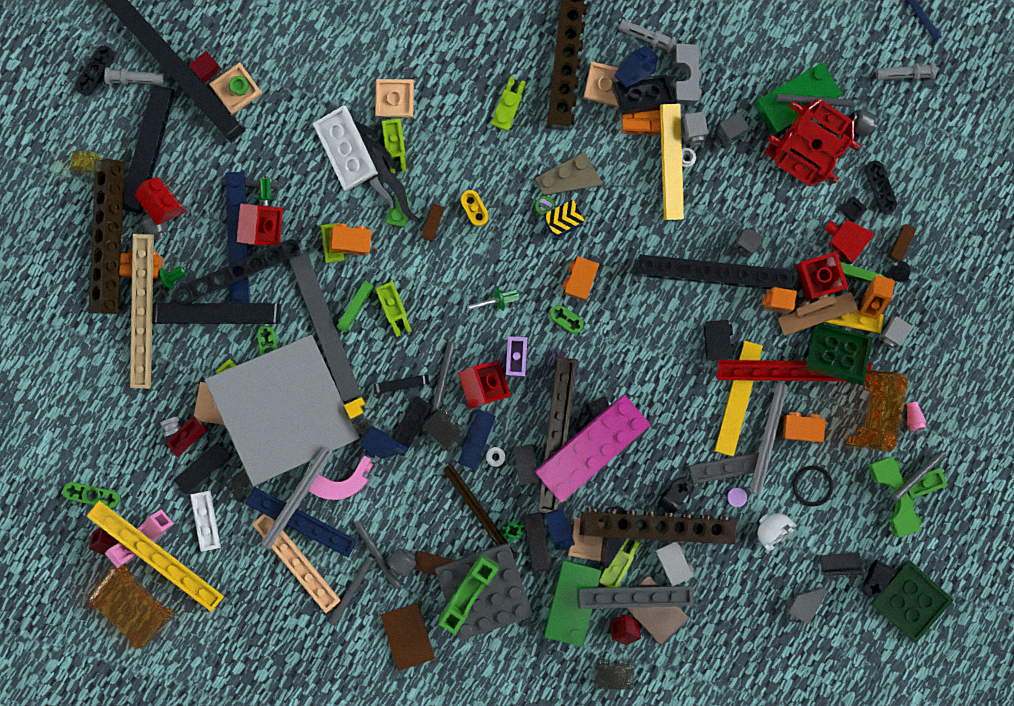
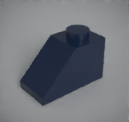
(637, 66)
(381, 445)
(560, 530)

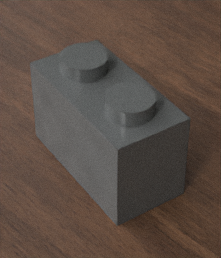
(731, 130)

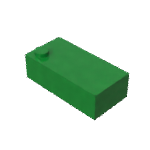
(814, 82)
(565, 619)

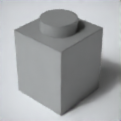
(895, 332)

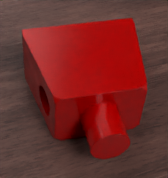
(848, 239)

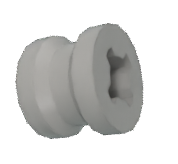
(170, 426)

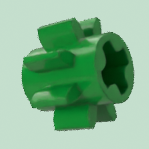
(514, 525)

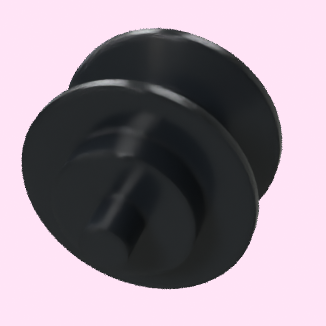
(900, 271)

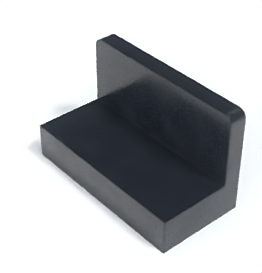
(841, 564)

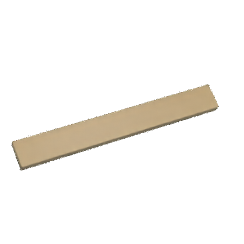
(141, 311)

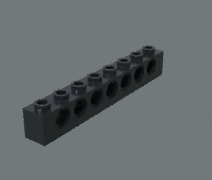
(713, 272)

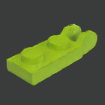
(508, 106)
(394, 141)
(393, 306)
(614, 574)

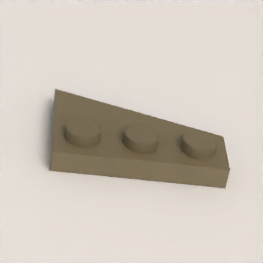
(569, 176)

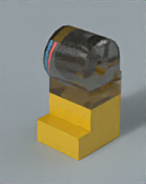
(357, 416)

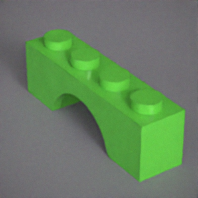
(903, 519)
(469, 589)

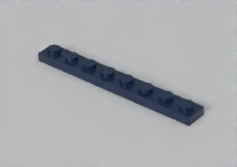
(237, 251)

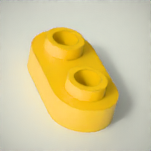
(475, 208)

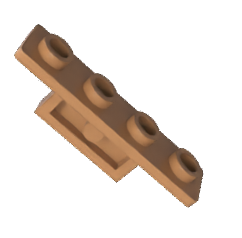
(817, 312)

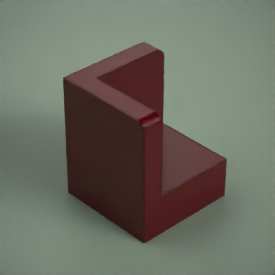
(205, 67)
(102, 541)
(625, 629)

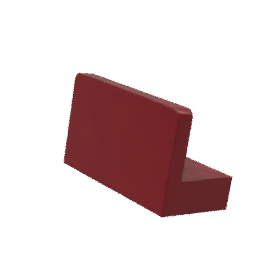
(186, 436)

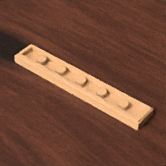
(299, 566)

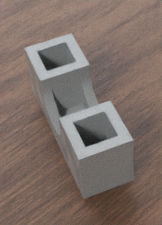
(687, 58)

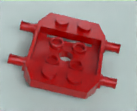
(801, 136)

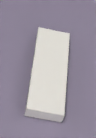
(205, 521)

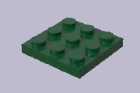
(839, 353)
(912, 601)

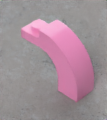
(335, 490)
(153, 528)

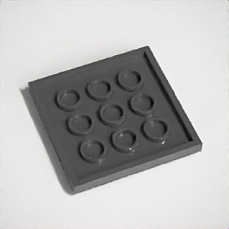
(498, 603)

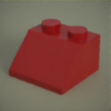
(159, 200)
(259, 224)
(821, 276)
(484, 384)

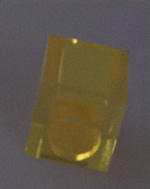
(84, 161)

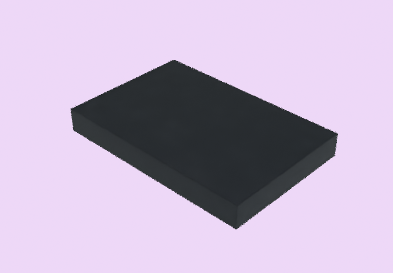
(644, 95)

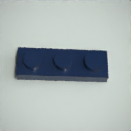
(476, 439)

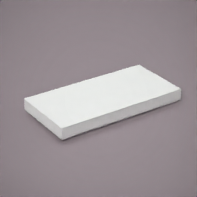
(345, 148)

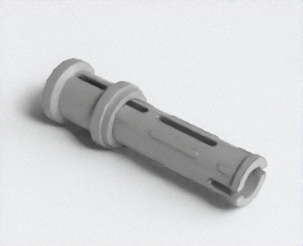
(655, 38)
(915, 72)
(124, 77)

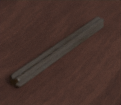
(475, 506)

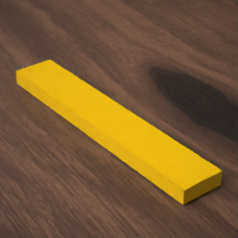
(671, 161)
(736, 404)

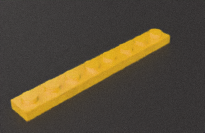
(155, 555)

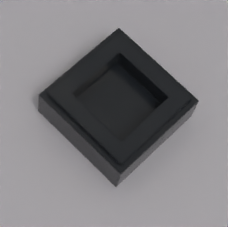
(853, 209)

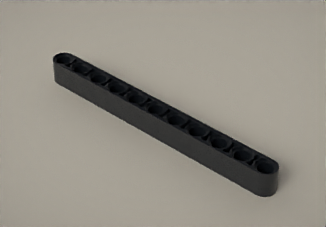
(176, 68)

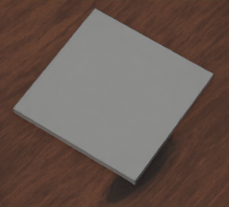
(281, 409)

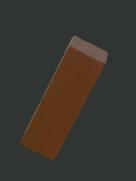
(432, 222)
(902, 242)

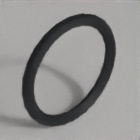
(830, 486)

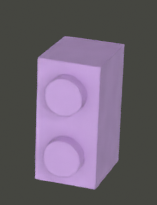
(516, 357)

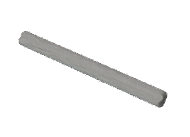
(768, 438)
(296, 498)

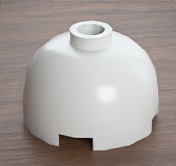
(774, 529)

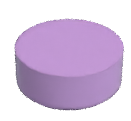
(736, 497)

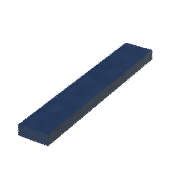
(303, 523)

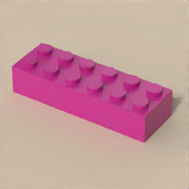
(592, 448)

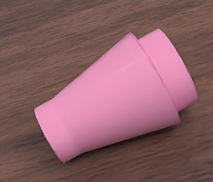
(915, 417)

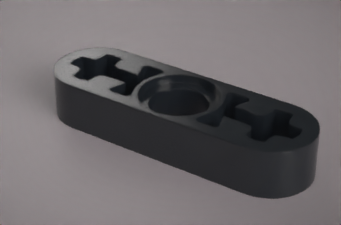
(87, 71)
(881, 172)
(404, 383)

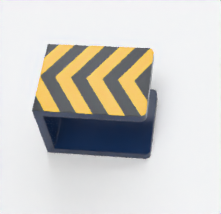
(563, 219)

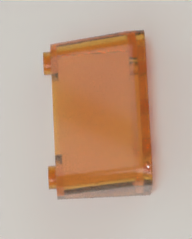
(883, 412)
(130, 606)

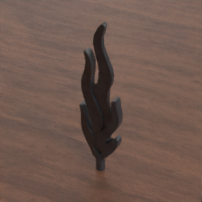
(376, 153)

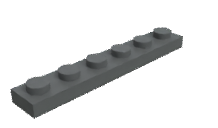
(635, 597)

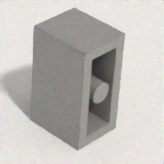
(694, 129)
(674, 562)

